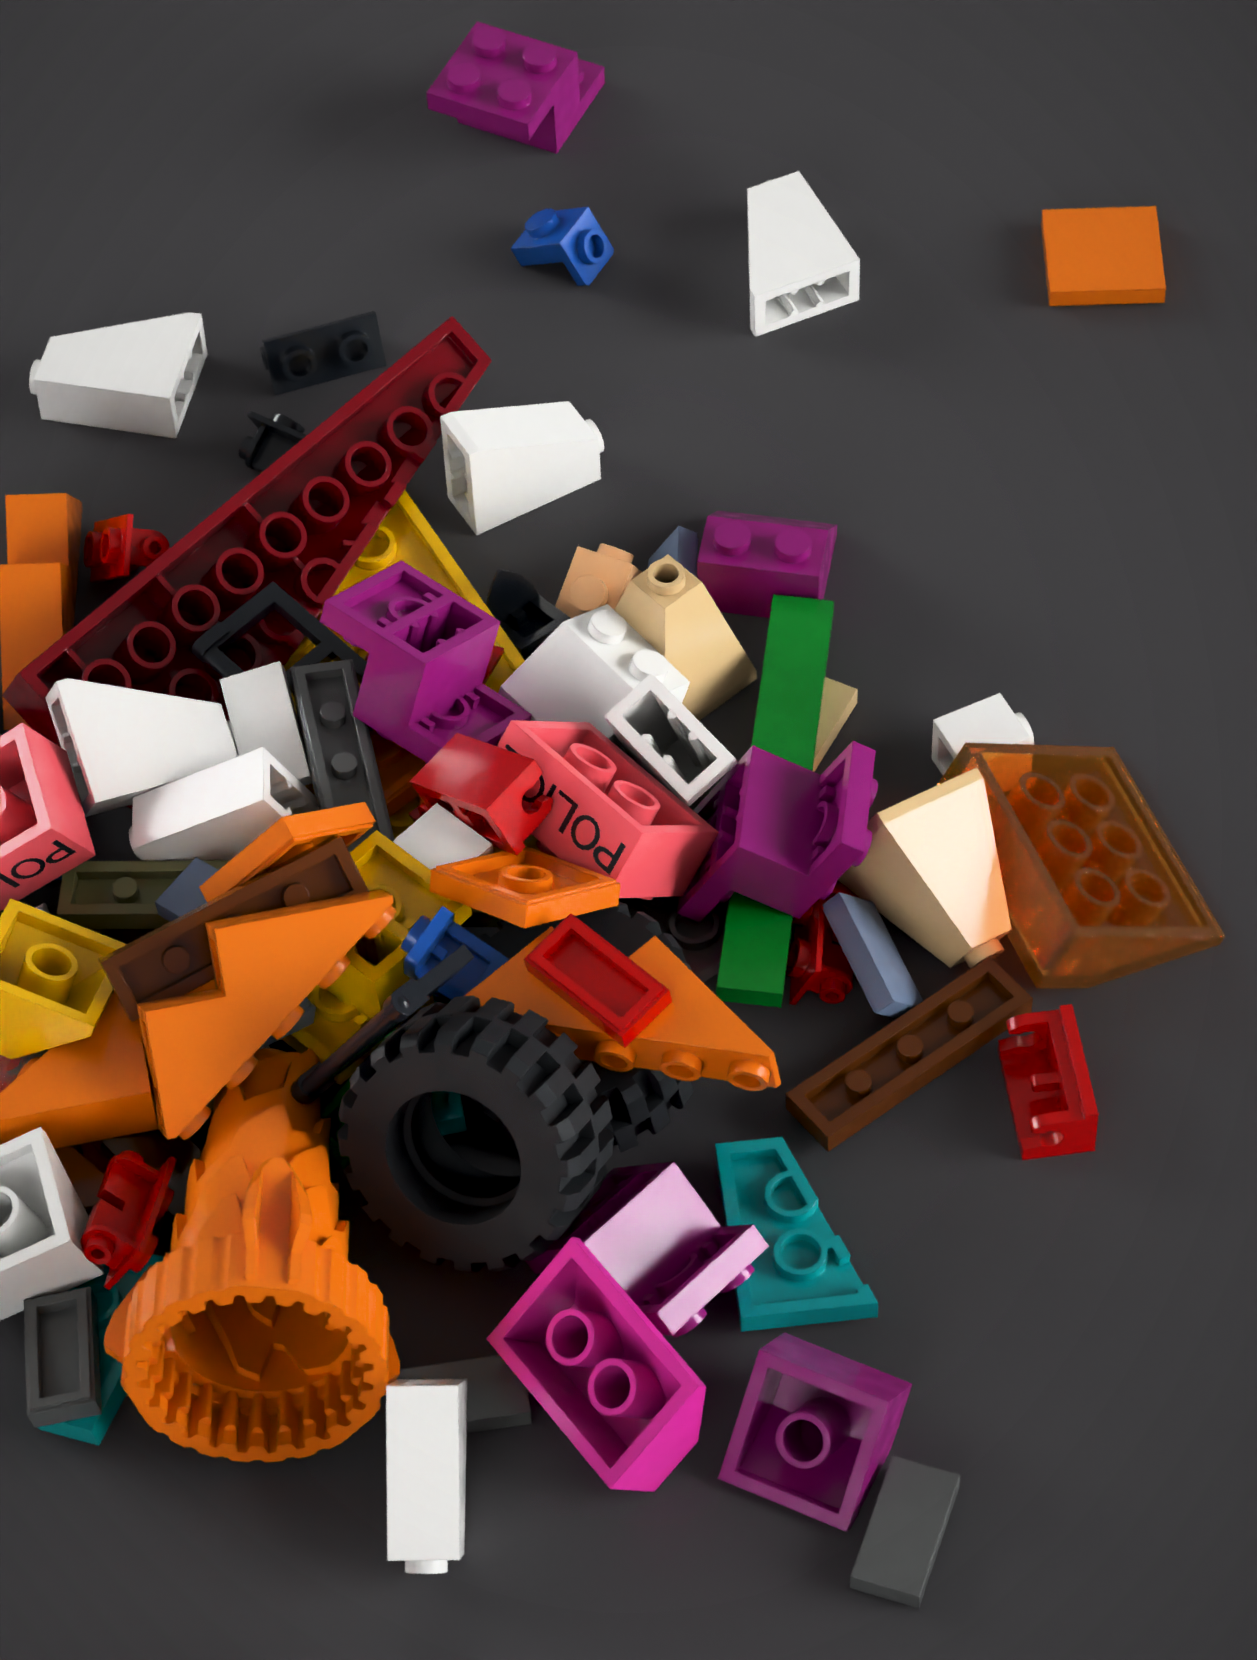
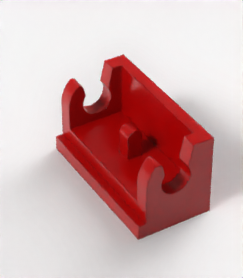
(484, 790)
(1048, 1084)

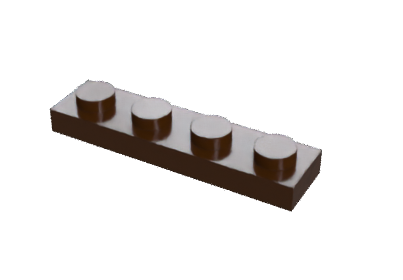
(178, 953)
(907, 1054)

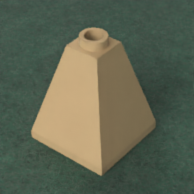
(688, 629)
(938, 871)

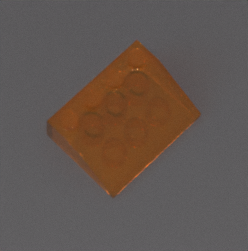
(1084, 865)

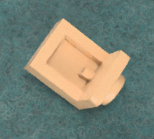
(596, 579)

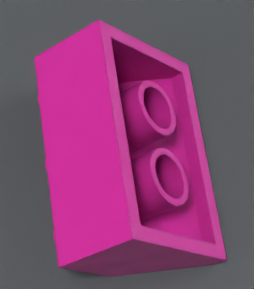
(602, 1371)

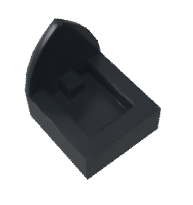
(522, 611)

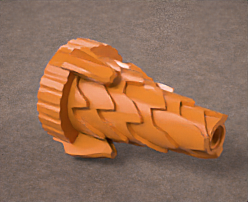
(255, 1319)

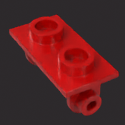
(119, 548)
(813, 958)
(123, 1218)

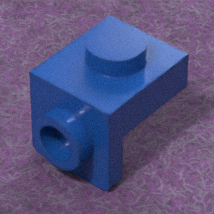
(565, 237)
(438, 938)

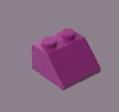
(756, 556)
(813, 1430)

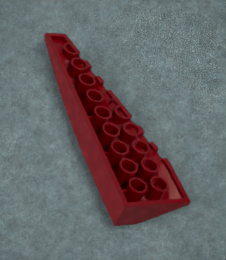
(289, 525)

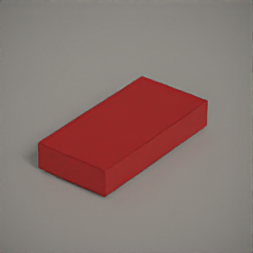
(598, 980)

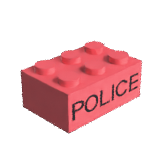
(609, 810)
(39, 814)

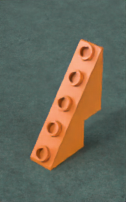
(37, 581)
(261, 974)
(685, 1041)
(85, 1087)

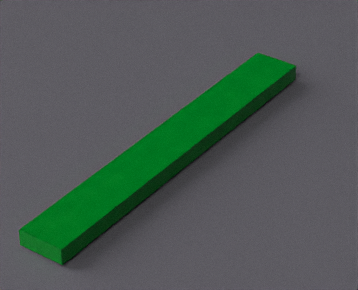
(787, 726)

